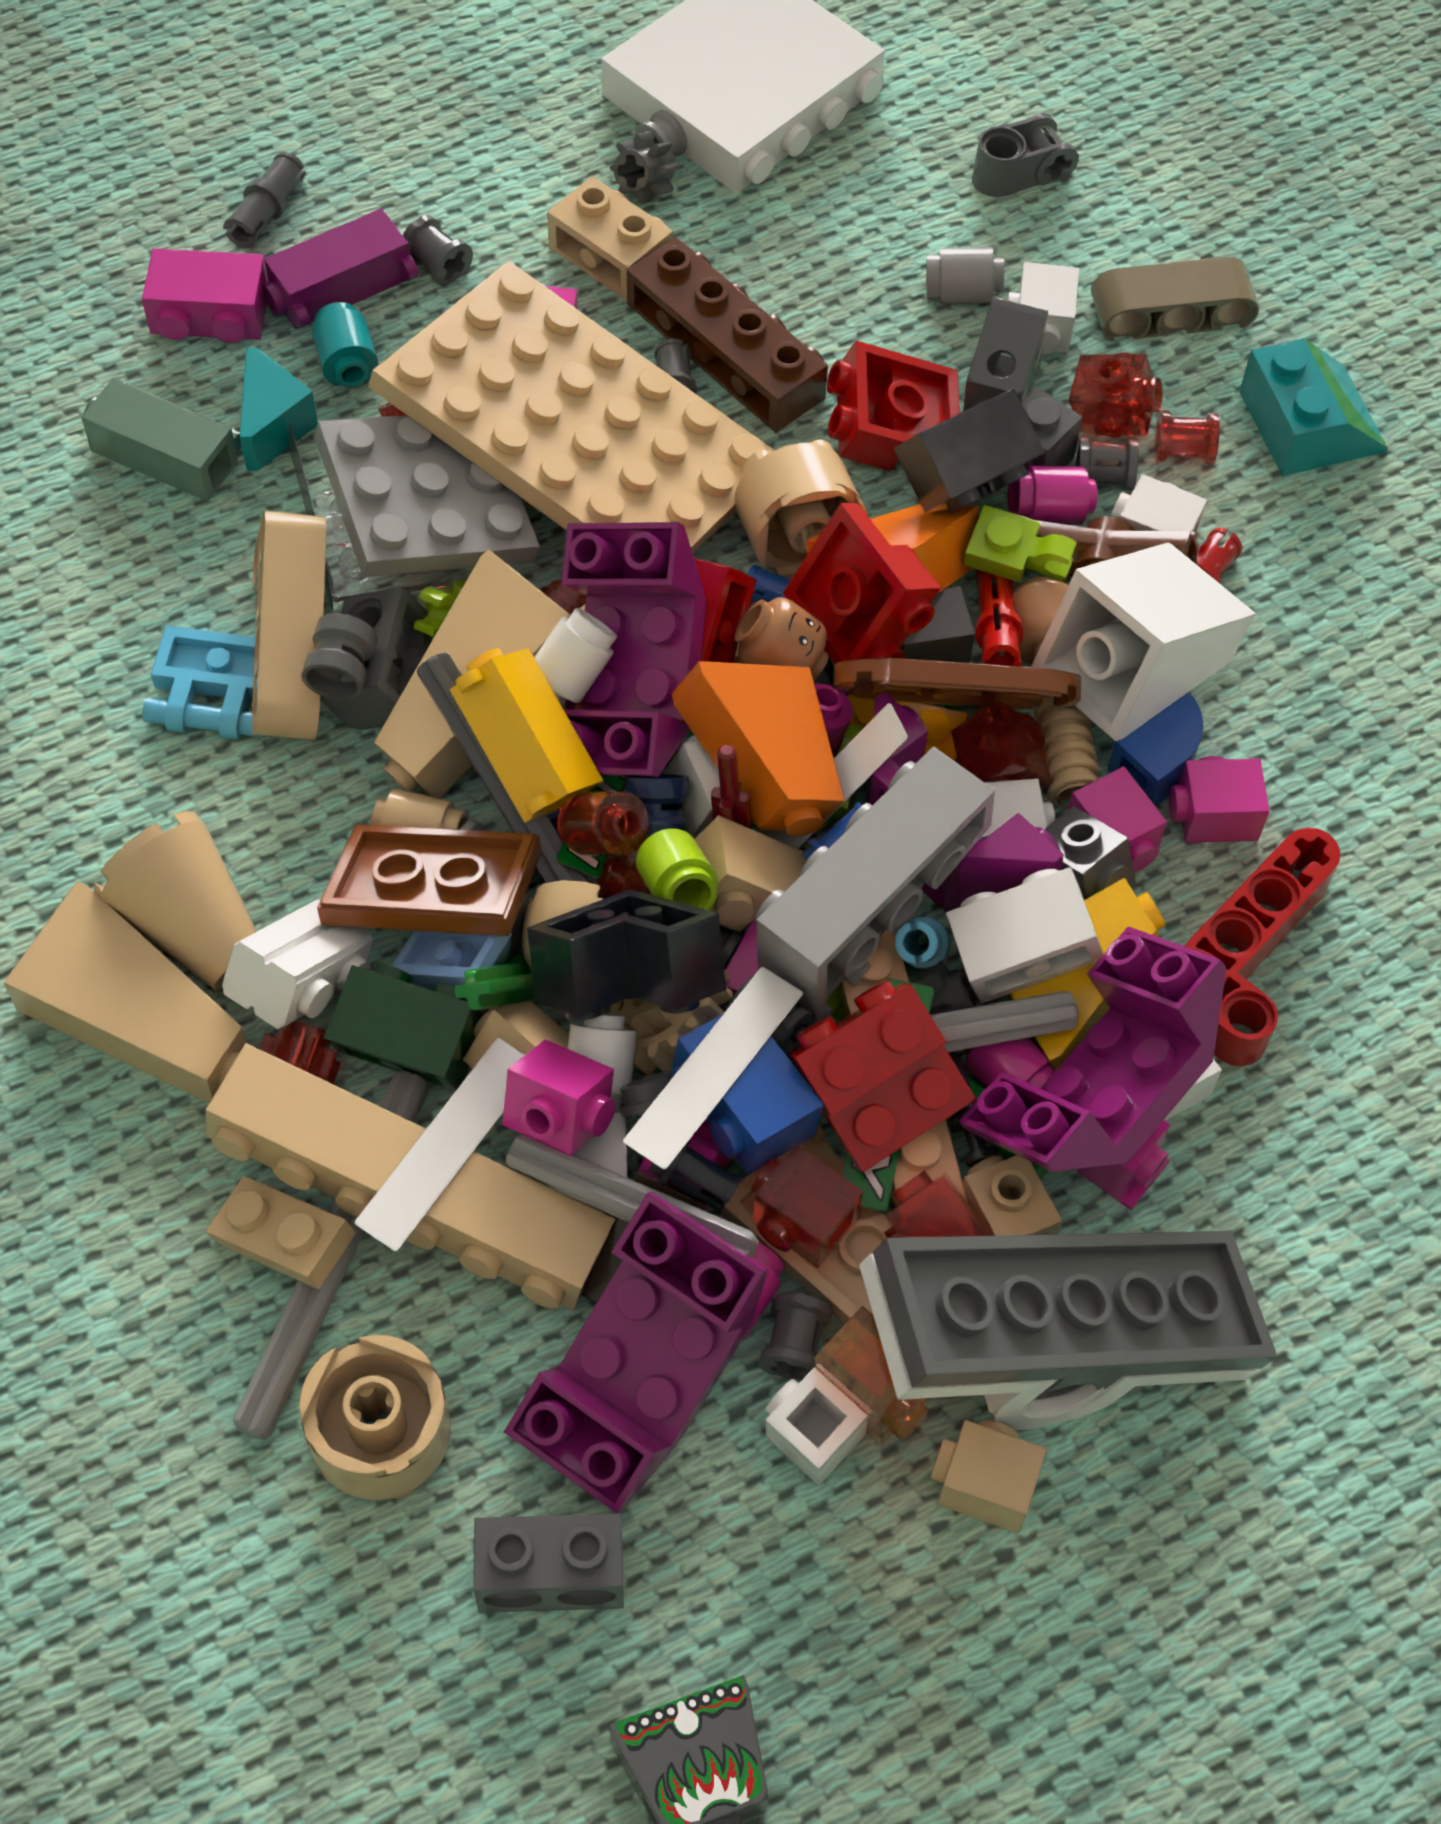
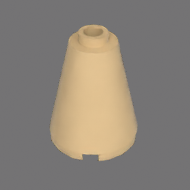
(179, 896)

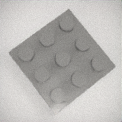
(417, 499)

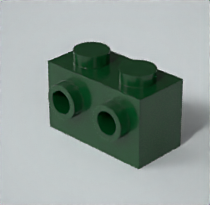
(403, 1025)

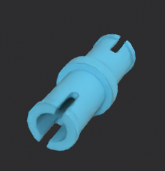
(907, 942)

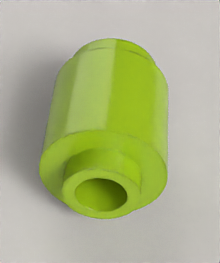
(677, 869)

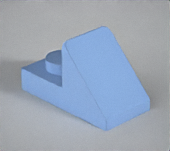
(446, 956)

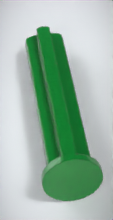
(497, 985)

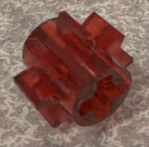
(303, 1048)

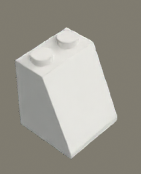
(1142, 634)

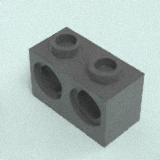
(394, 658)
(548, 1563)

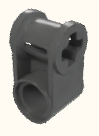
(1017, 156)

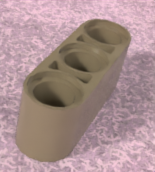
(1174, 297)

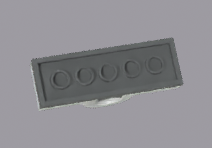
(1063, 1318)

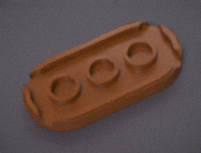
(956, 682)

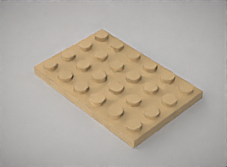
(567, 412)

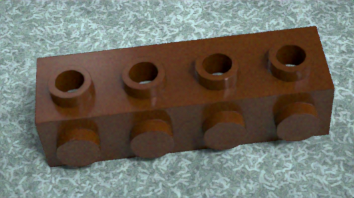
(727, 334)

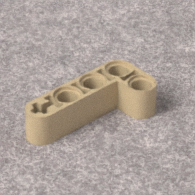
(288, 606)

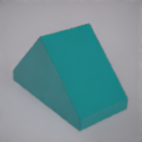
(269, 404)

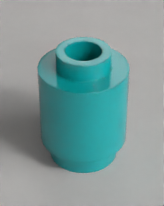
(344, 345)

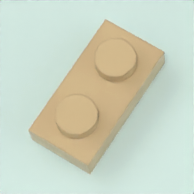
(281, 1232)

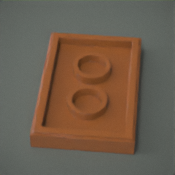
(430, 880)

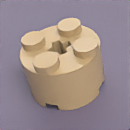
(791, 493)
(356, 1385)

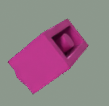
(205, 294)

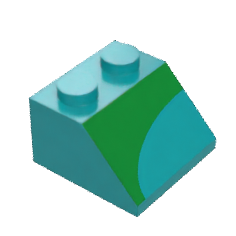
(1307, 408)

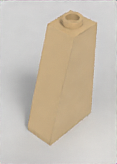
(489, 613)
(123, 997)

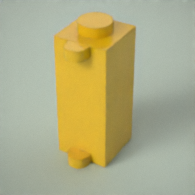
(524, 732)

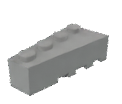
(871, 877)

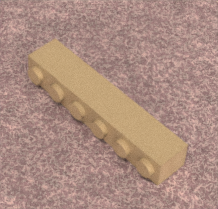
(349, 1149)

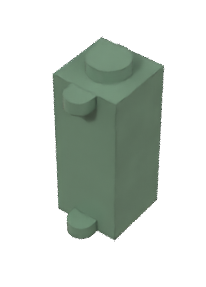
(161, 439)

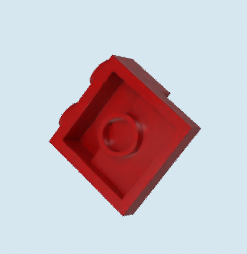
(886, 402)
(862, 588)
(881, 1073)

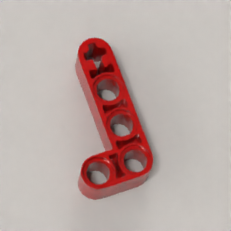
(1259, 931)

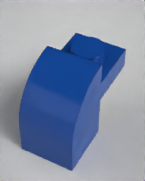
(1160, 748)

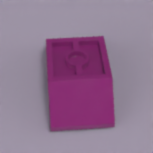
(651, 596)
(990, 865)
(1125, 1068)
(642, 1355)

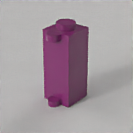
(338, 267)

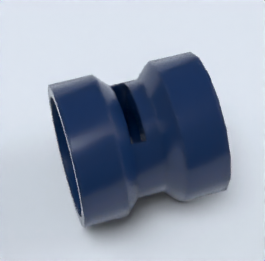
(661, 799)

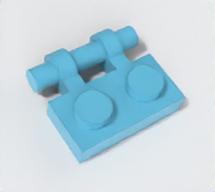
(203, 664)

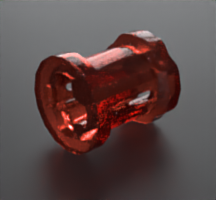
(1187, 437)

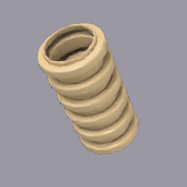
(1067, 749)

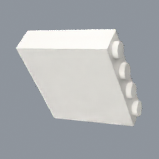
(745, 79)

